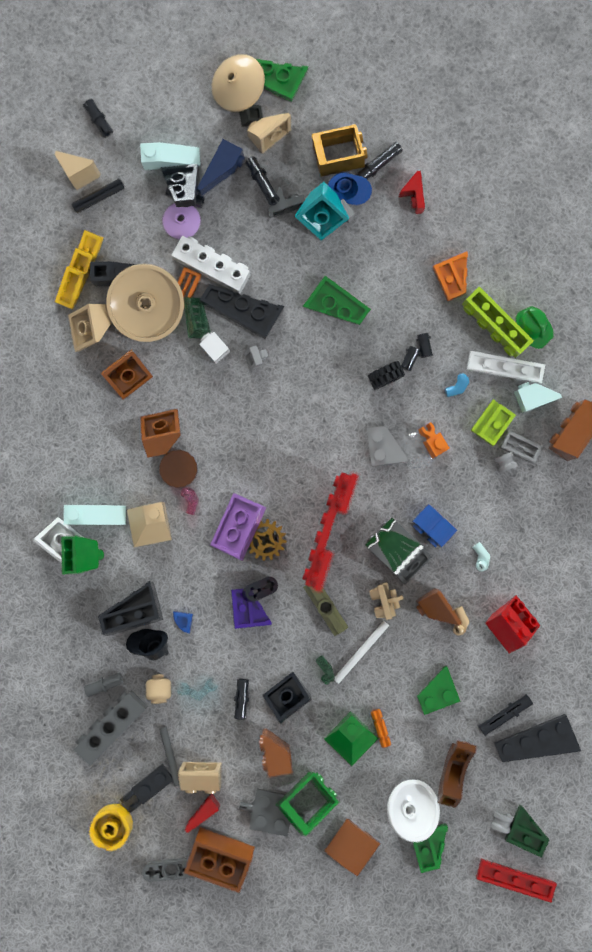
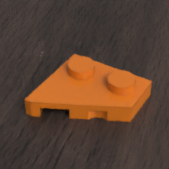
(452, 275)

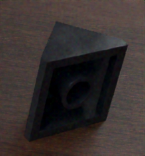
(287, 697)

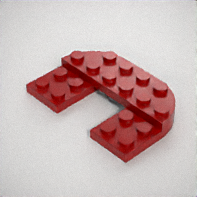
(337, 503)

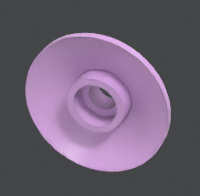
(185, 228)

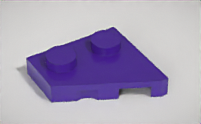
(247, 613)

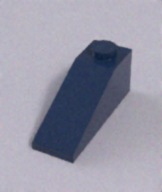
(223, 164)

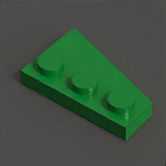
(283, 78)
(336, 302)

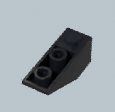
(104, 272)

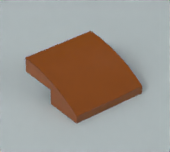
(352, 847)

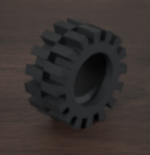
(386, 375)

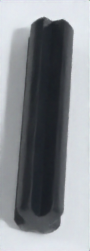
(98, 195)

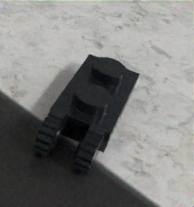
(148, 787)

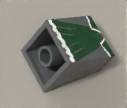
(398, 550)

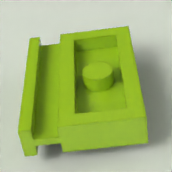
(493, 422)

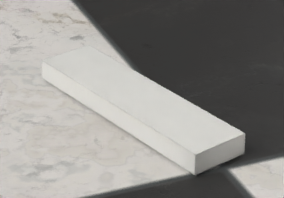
(505, 367)

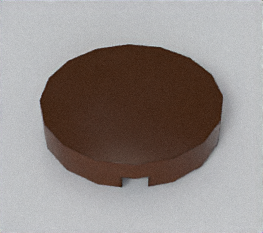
(178, 468)

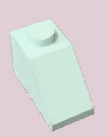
(534, 396)

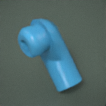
(459, 388)

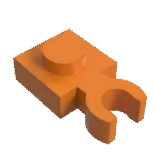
(434, 442)

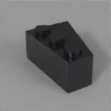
(132, 612)

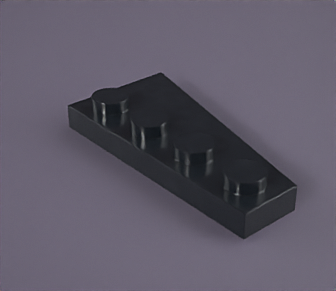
(248, 312)
(542, 740)

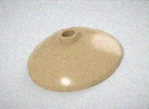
(244, 88)

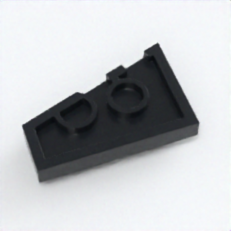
(182, 183)

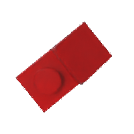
(414, 188)

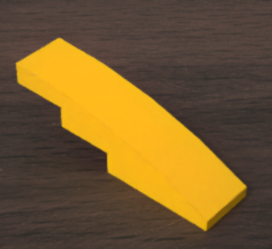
(79, 269)

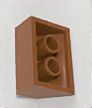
(575, 432)
(219, 860)

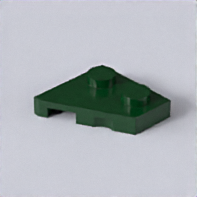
(526, 833)

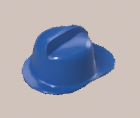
(351, 188)

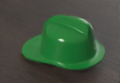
(536, 325)

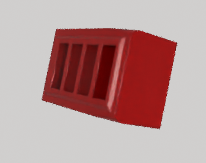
(206, 810)

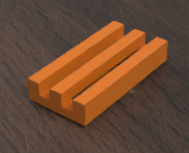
(191, 273)

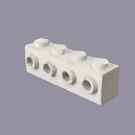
(210, 264)

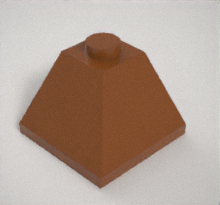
(160, 432)
(437, 607)

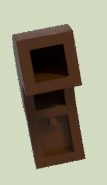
(454, 772)

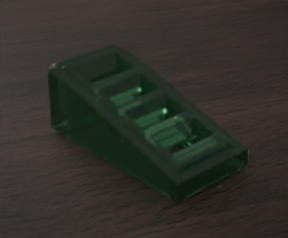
(194, 329)

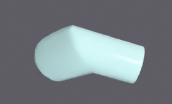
(483, 557)

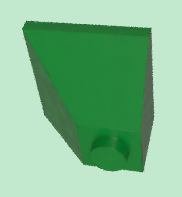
(351, 738)

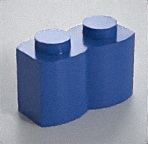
(434, 526)

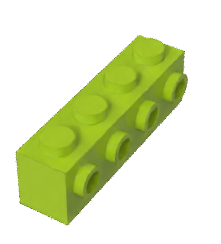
(497, 322)

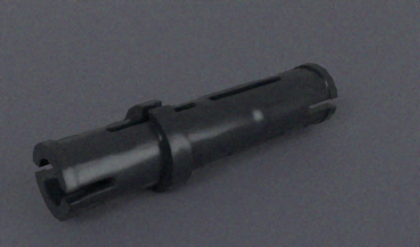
(380, 161)
(259, 175)
(506, 714)

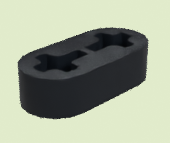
(258, 585)

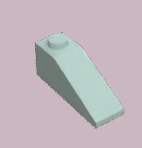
(165, 155)
(94, 515)

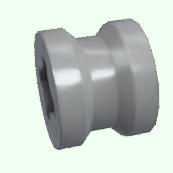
(505, 462)
(501, 821)

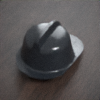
(148, 643)

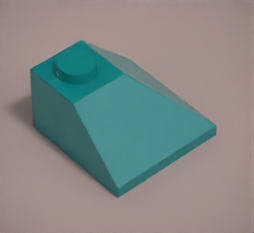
(322, 211)

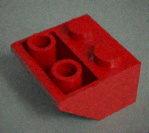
(513, 625)

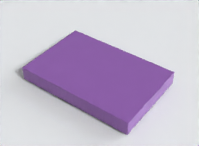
(238, 526)

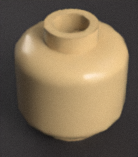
(158, 689)

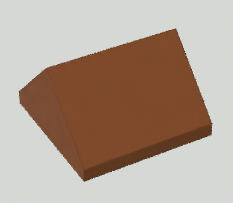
(127, 374)

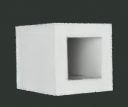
(214, 347)

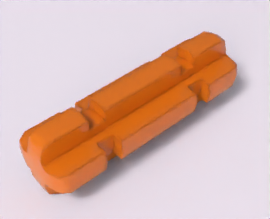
(380, 728)

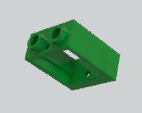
(291, 815)

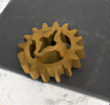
(271, 528)

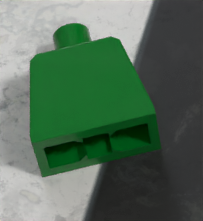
(79, 554)

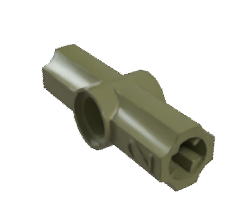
(332, 617)

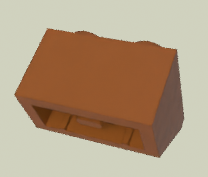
(277, 754)

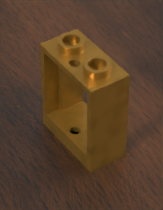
(336, 137)

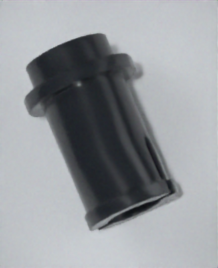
(424, 344)
(410, 358)

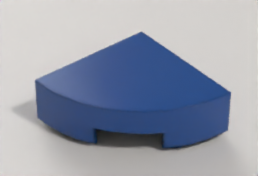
(183, 620)

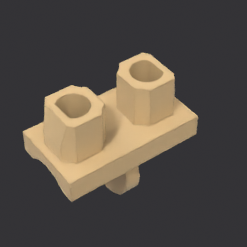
(389, 601)

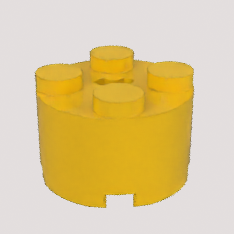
(111, 838)

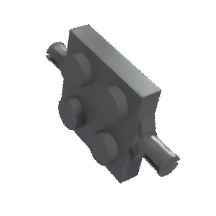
(266, 815)

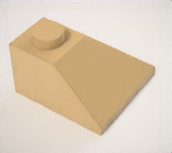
(269, 130)
(88, 325)
(149, 524)

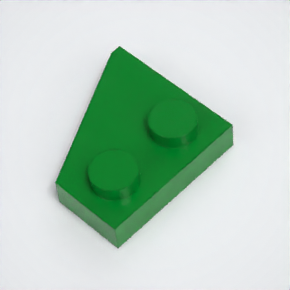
(438, 693)
(430, 850)

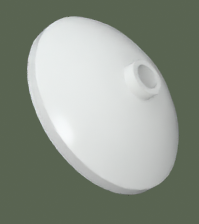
(422, 810)

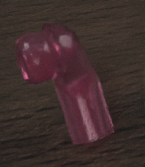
(192, 499)

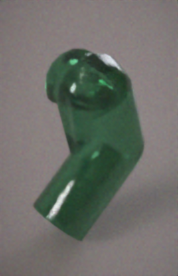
(327, 669)

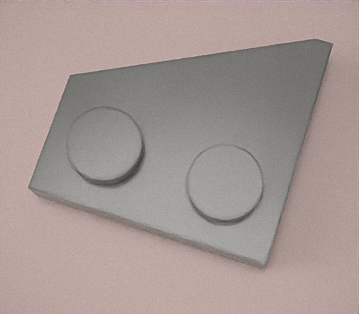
(384, 447)

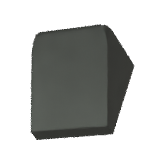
(250, 115)

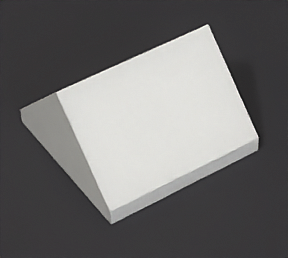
(51, 536)

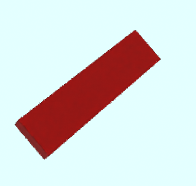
(516, 880)

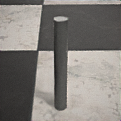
(170, 755)

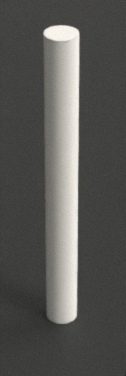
(361, 651)

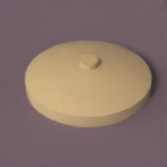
(145, 302)

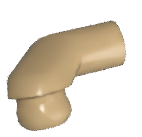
(460, 630)

